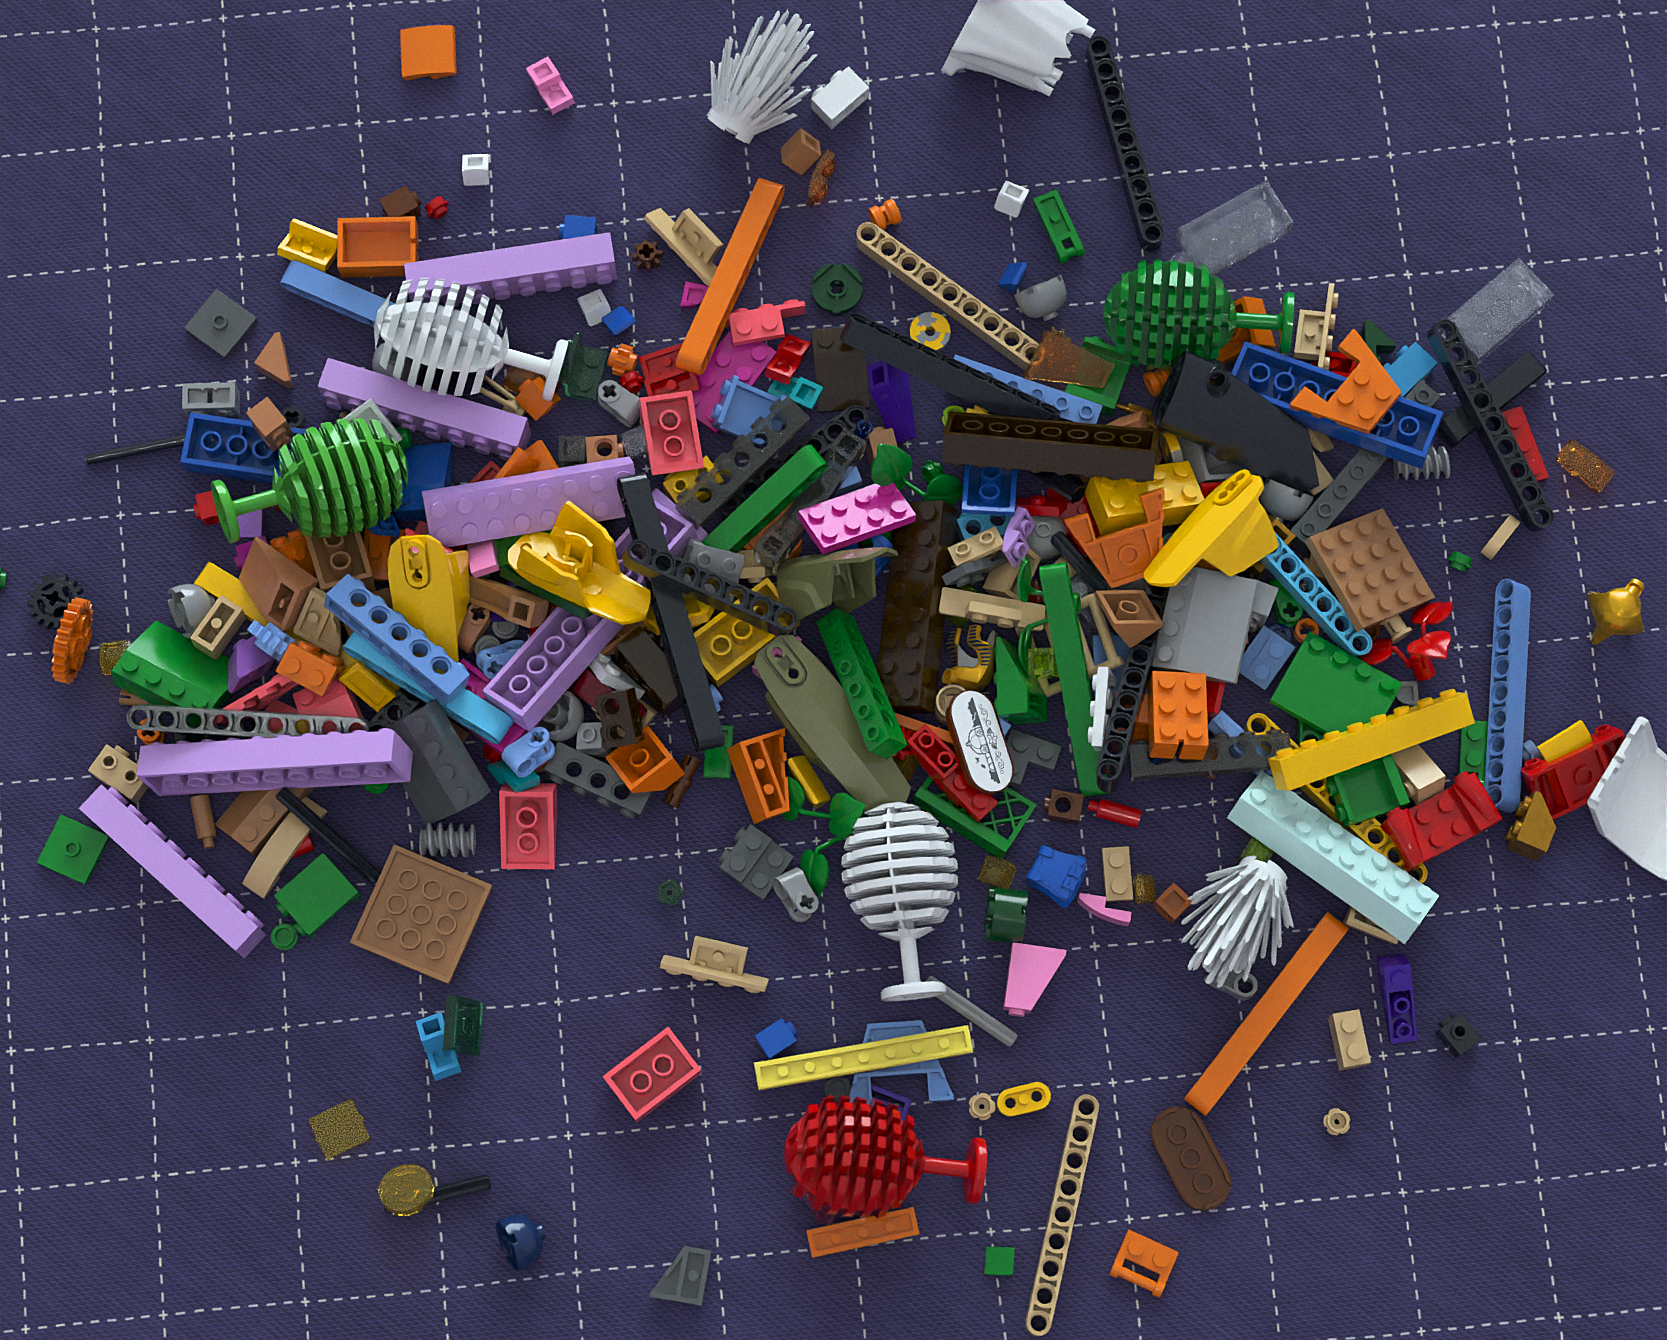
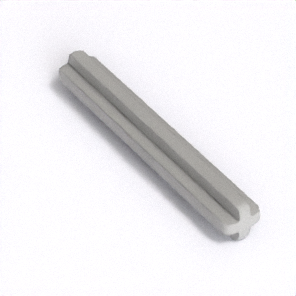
(976, 1015)

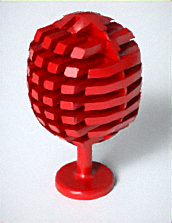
(868, 1158)

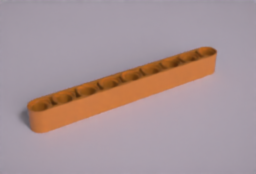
(730, 277)
(1266, 1013)

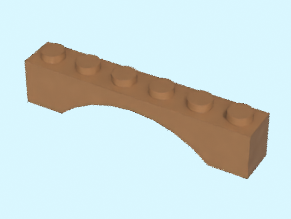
(507, 601)

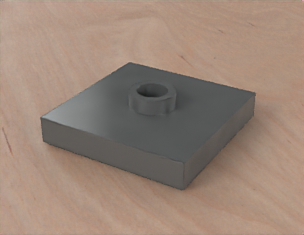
(221, 324)

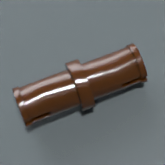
(680, 786)

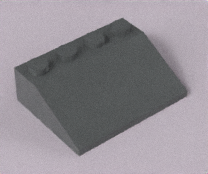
(442, 769)

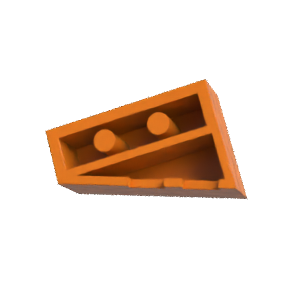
(761, 774)

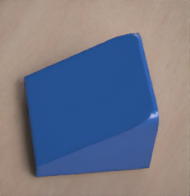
(1013, 276)
(618, 320)

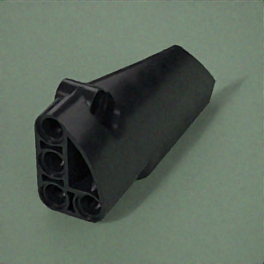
(1234, 422)

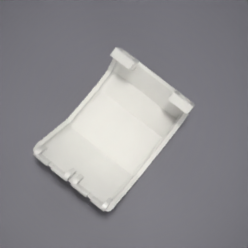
(1632, 800)

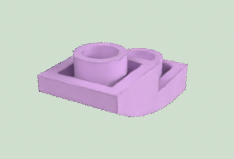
(1015, 537)

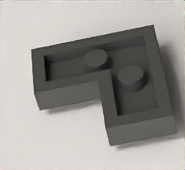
(1030, 751)

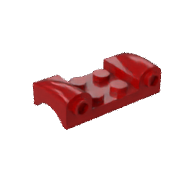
(1573, 777)
(1441, 821)

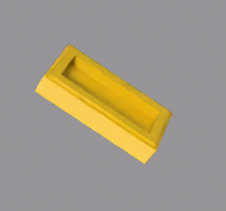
(367, 685)

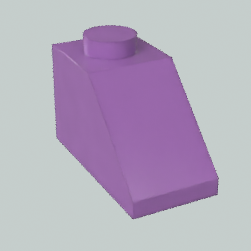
(247, 664)

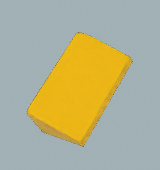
(1565, 742)
(808, 781)

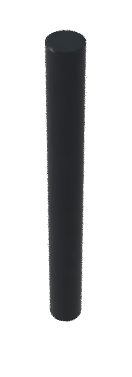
(135, 449)

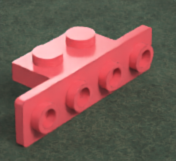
(762, 323)

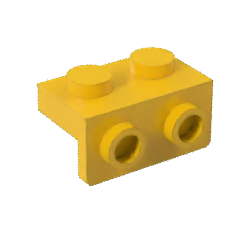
(309, 245)

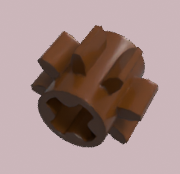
(646, 263)

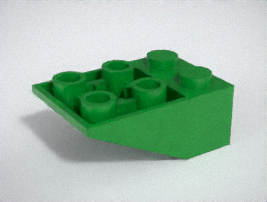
(1018, 694)

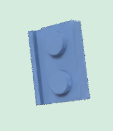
(1265, 657)

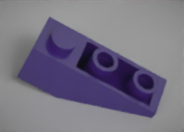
(893, 398)
(1397, 997)

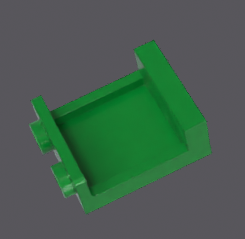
(1110, 393)
(1367, 791)
(315, 896)

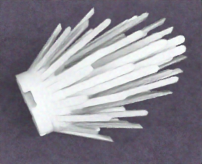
(751, 80)
(1239, 918)

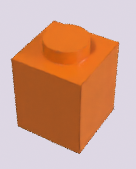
(531, 398)

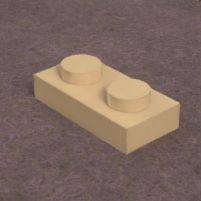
(1117, 874)

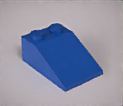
(427, 470)
(989, 491)

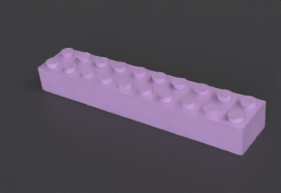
(568, 644)
(275, 762)

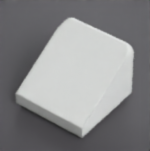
(475, 169)
(1011, 199)
(594, 306)

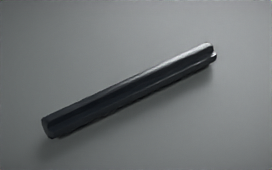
(328, 835)

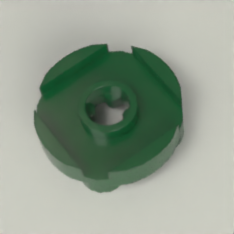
(837, 274)

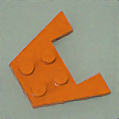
(1361, 397)
(1126, 552)

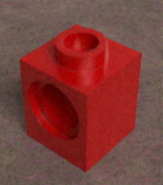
(206, 509)

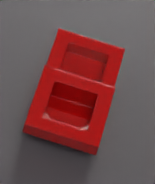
(788, 359)

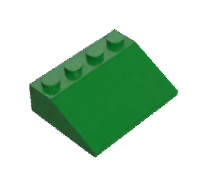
(172, 672)
(1332, 687)

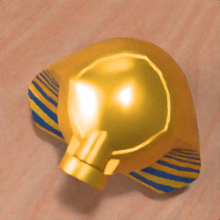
(1617, 611)
(969, 671)

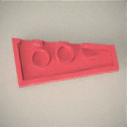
(260, 696)

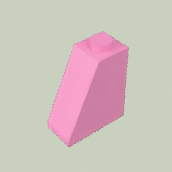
(1028, 976)

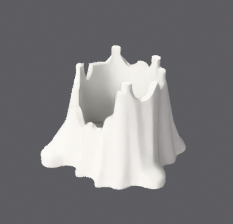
(1017, 41)

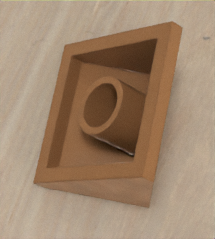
(1129, 614)

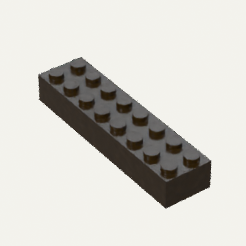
(1050, 446)
(911, 615)

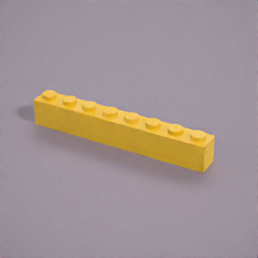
(1370, 741)

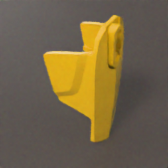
(1224, 530)
(580, 566)
(436, 600)

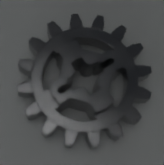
(59, 590)

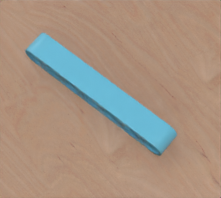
(1309, 600)
(464, 708)

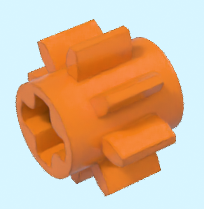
(622, 360)

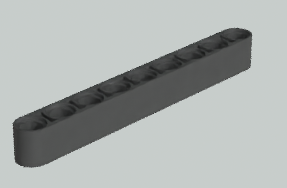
(236, 717)

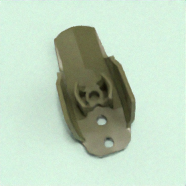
(838, 576)

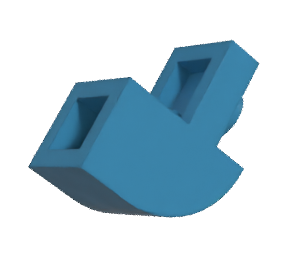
(431, 1033)

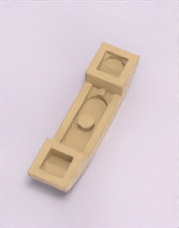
(278, 851)

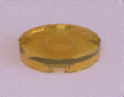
(406, 1189)

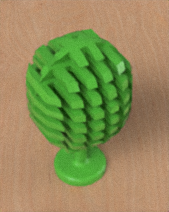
(331, 483)

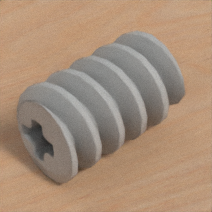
(1436, 462)
(447, 840)

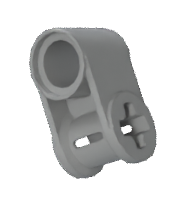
(623, 404)
(796, 893)
(1230, 984)

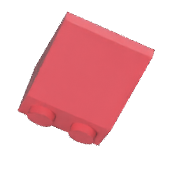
(671, 433)
(337, 701)
(528, 827)

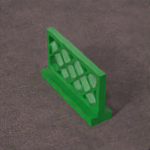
(967, 827)

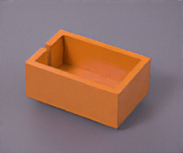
(376, 246)
(1177, 714)

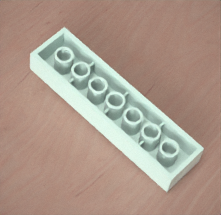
(1333, 857)

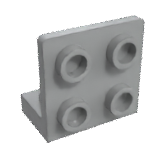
(715, 560)

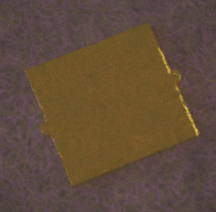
(339, 1129)

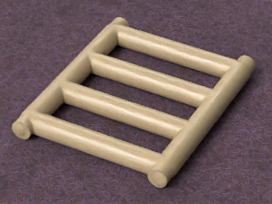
(1113, 659)

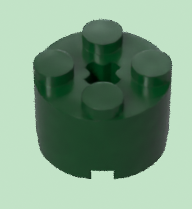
(1005, 915)

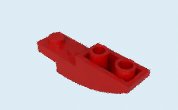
(946, 772)

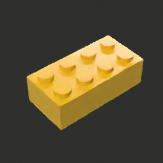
(1118, 503)
(732, 644)

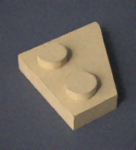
(319, 624)

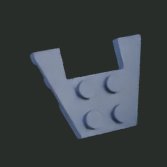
(937, 1084)

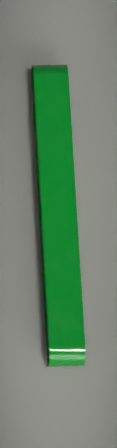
(1071, 670)

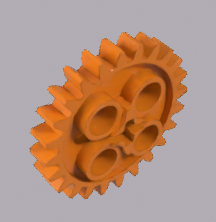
(72, 640)

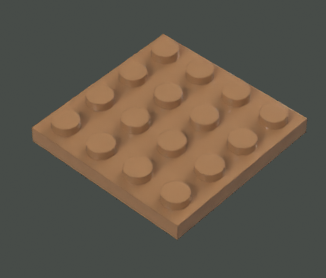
(1369, 569)
(421, 914)

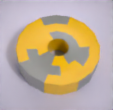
(933, 322)
(1170, 447)

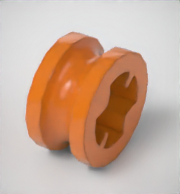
(1308, 623)

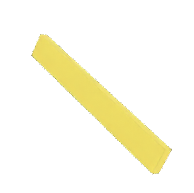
(863, 1057)

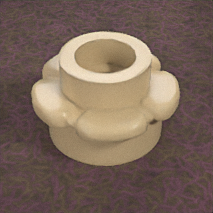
(989, 1106)
(1343, 1118)

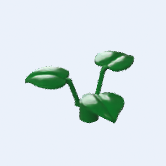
(894, 463)
(1023, 591)
(843, 816)

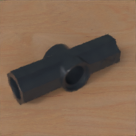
(1065, 485)

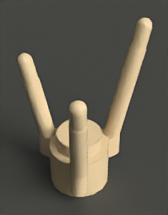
(510, 405)

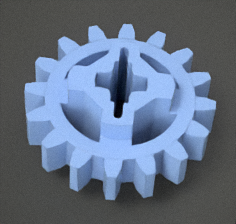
(270, 639)

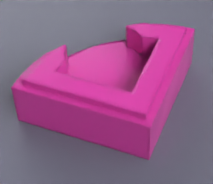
(693, 295)

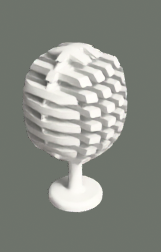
(453, 340)
(901, 883)

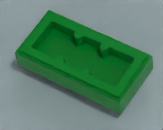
(717, 760)

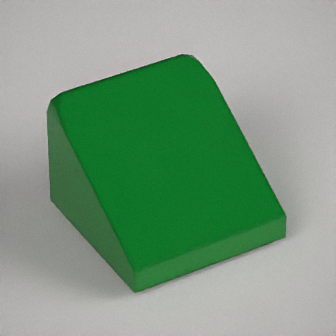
(999, 1261)

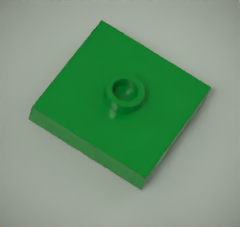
(73, 850)

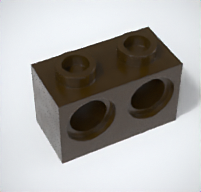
(627, 717)

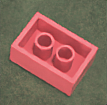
(652, 1074)

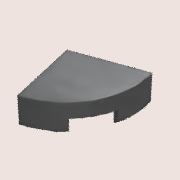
(1408, 694)

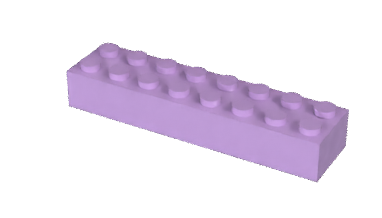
(519, 269)
(434, 414)
(523, 502)
(167, 865)

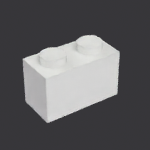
(839, 97)

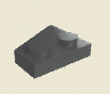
(973, 571)
(685, 1277)

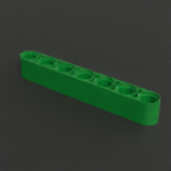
(768, 501)

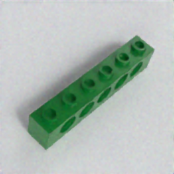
(861, 684)

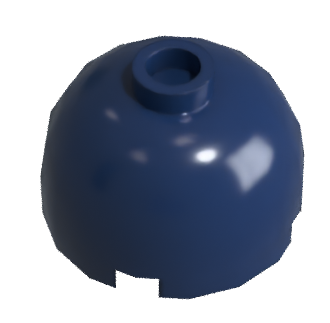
(521, 1240)

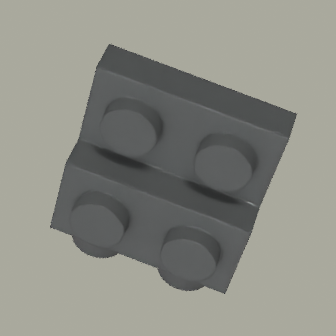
(754, 861)

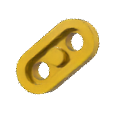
(1023, 1100)

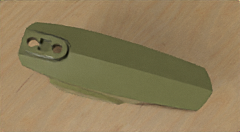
(824, 725)

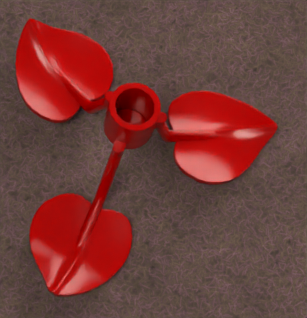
(1422, 650)

